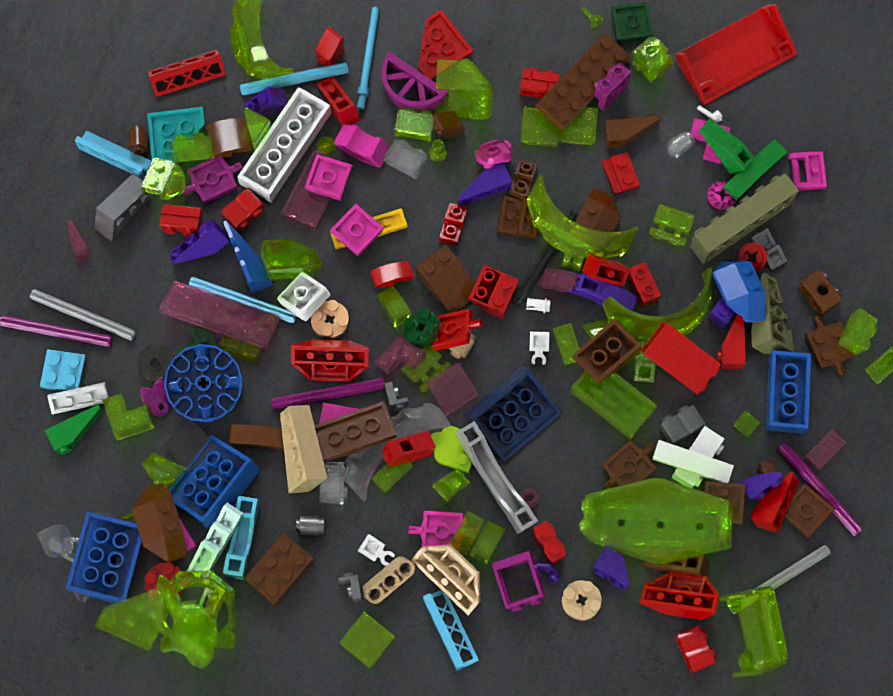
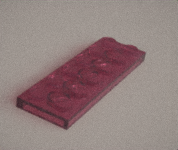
(219, 314)

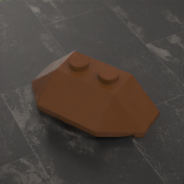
(599, 212)
(159, 523)

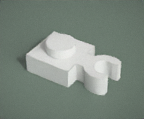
(539, 343)
(373, 548)

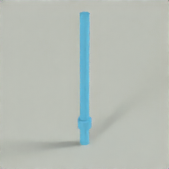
(363, 90)

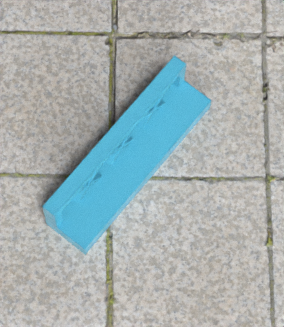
(113, 154)
(443, 631)

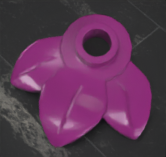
(156, 396)

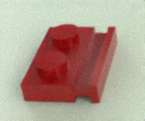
(620, 173)

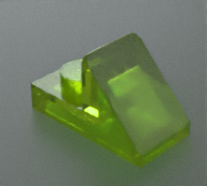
(451, 484)

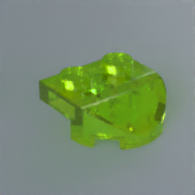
(164, 179)

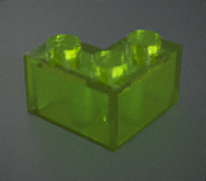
(125, 422)

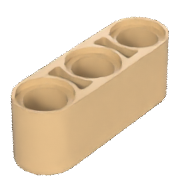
(378, 580)

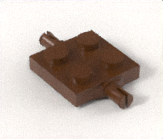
(826, 346)
(629, 465)

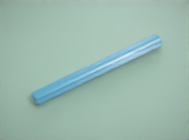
(294, 78)
(283, 313)

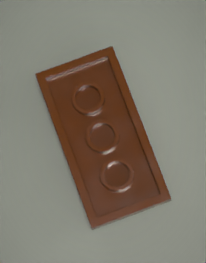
(354, 431)

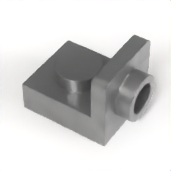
(392, 395)
(353, 589)

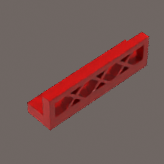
(184, 66)

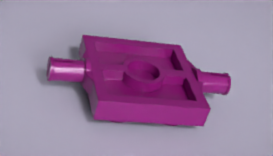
(212, 179)

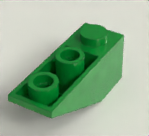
(727, 147)

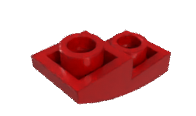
(453, 224)
(389, 274)

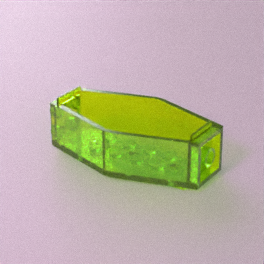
(645, 505)

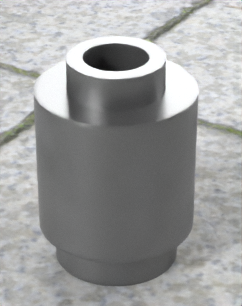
(310, 525)

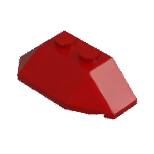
(329, 359)
(681, 596)

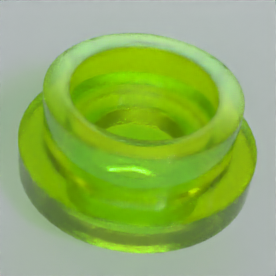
(326, 145)

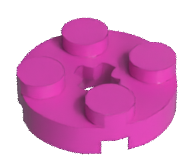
(494, 153)

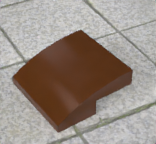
(229, 137)
(515, 218)

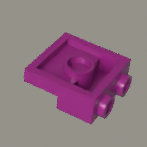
(612, 85)

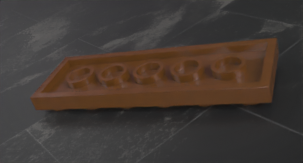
(577, 85)

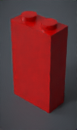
(681, 358)

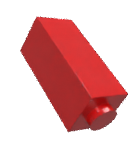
(408, 449)

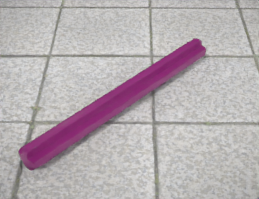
(54, 330)
(328, 393)
(812, 480)

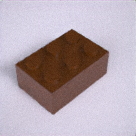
(279, 570)

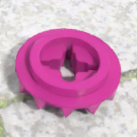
(715, 199)

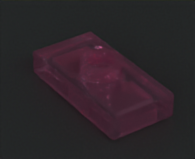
(825, 449)

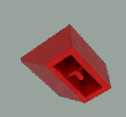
(494, 291)

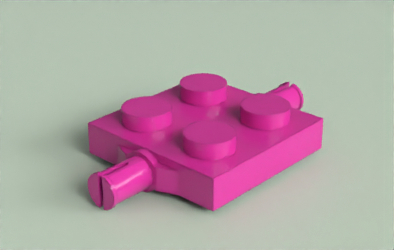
(437, 527)

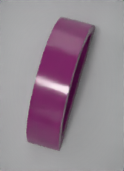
(415, 77)

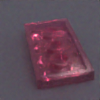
(304, 205)

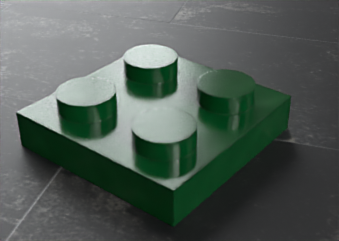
(632, 21)

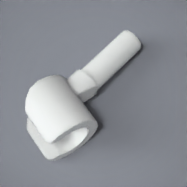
(716, 116)

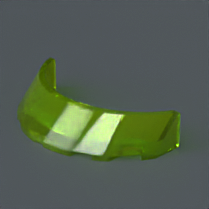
(248, 44)
(570, 236)
(643, 326)

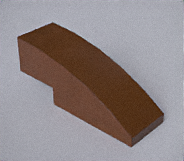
(256, 437)

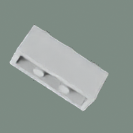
(707, 444)

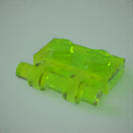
(674, 220)
(429, 362)

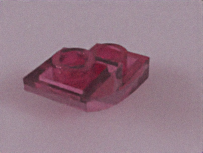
(558, 279)

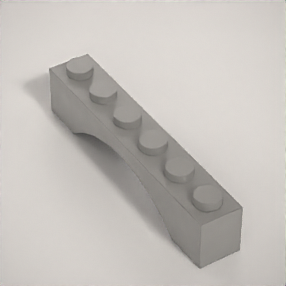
(506, 496)

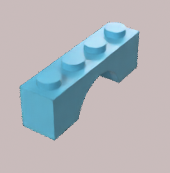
(242, 537)

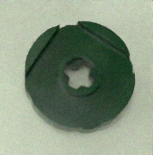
(416, 321)

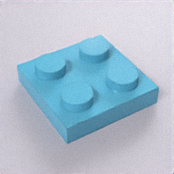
(62, 370)

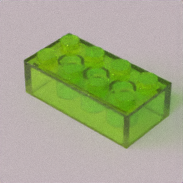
(615, 402)

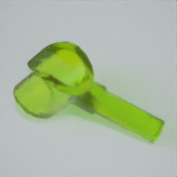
(592, 17)

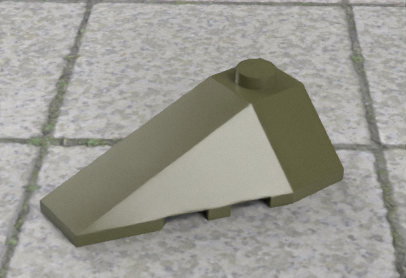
(772, 332)

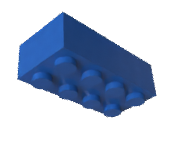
(788, 392)

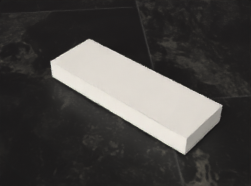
(77, 398)

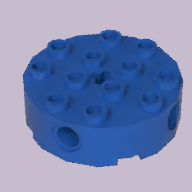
(187, 372)

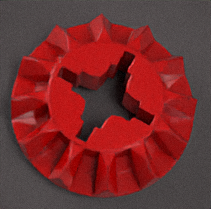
(754, 248)

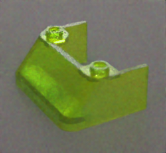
(467, 88)
(760, 630)

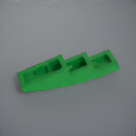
(761, 165)

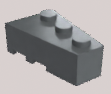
(120, 207)

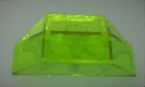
(287, 259)

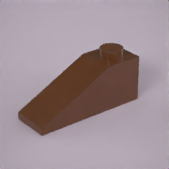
(693, 566)

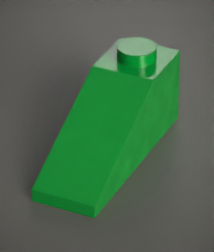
(70, 432)

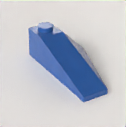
(249, 261)

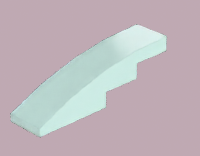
(216, 539)

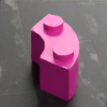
(361, 145)

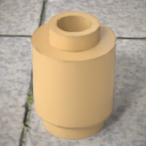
(463, 350)

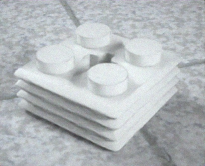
(303, 296)

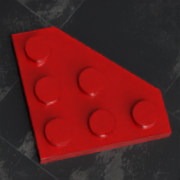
(441, 42)

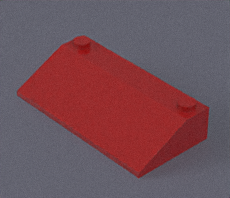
(736, 53)

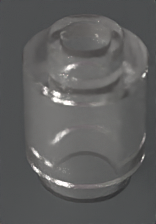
(680, 144)

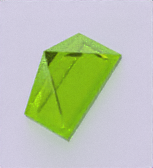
(162, 470)

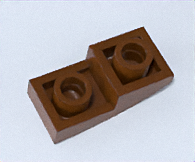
(523, 179)

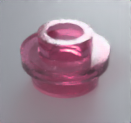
(531, 492)

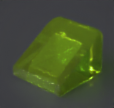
(746, 423)

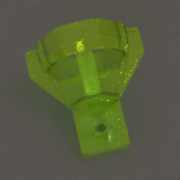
(195, 631)

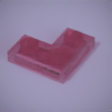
(400, 351)

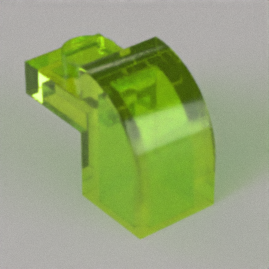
(643, 367)

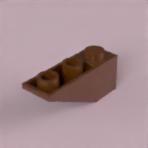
(624, 131)

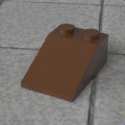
(446, 279)
(607, 352)

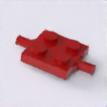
(455, 329)

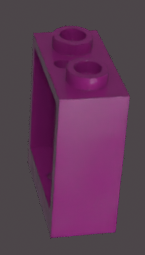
(512, 562)

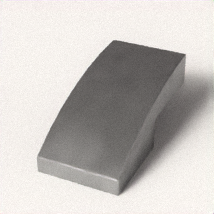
(775, 254)

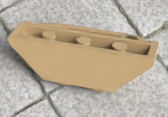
(451, 574)

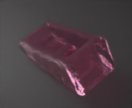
(79, 247)

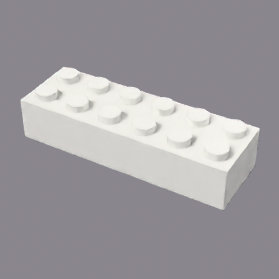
(284, 144)

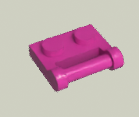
(814, 170)

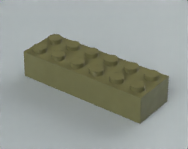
(743, 218)

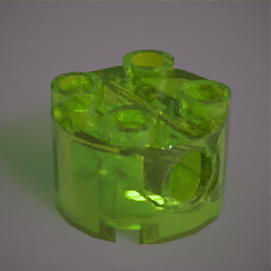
(651, 58)

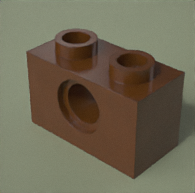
(820, 303)

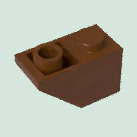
(447, 124)

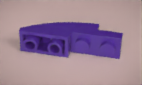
(600, 291)
(760, 483)

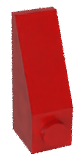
(339, 102)
(733, 348)
(775, 504)

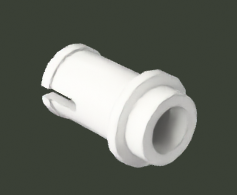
(538, 305)

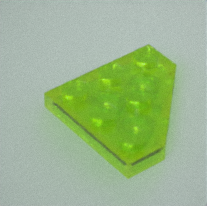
(133, 619)

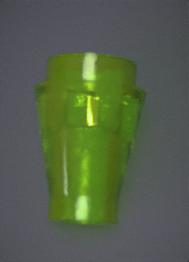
(438, 151)

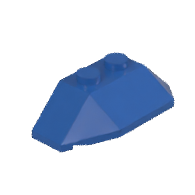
(741, 289)

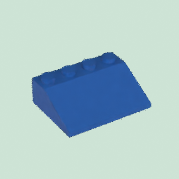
(213, 483)
(105, 558)

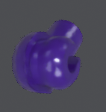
(550, 570)

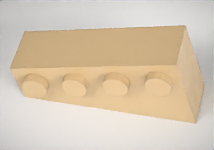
(301, 450)

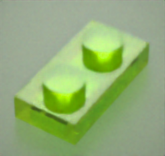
(566, 342)
(388, 477)

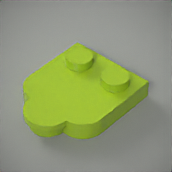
(449, 450)

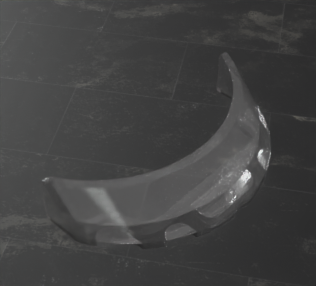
(408, 422)

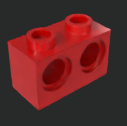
(643, 285)

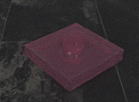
(452, 388)

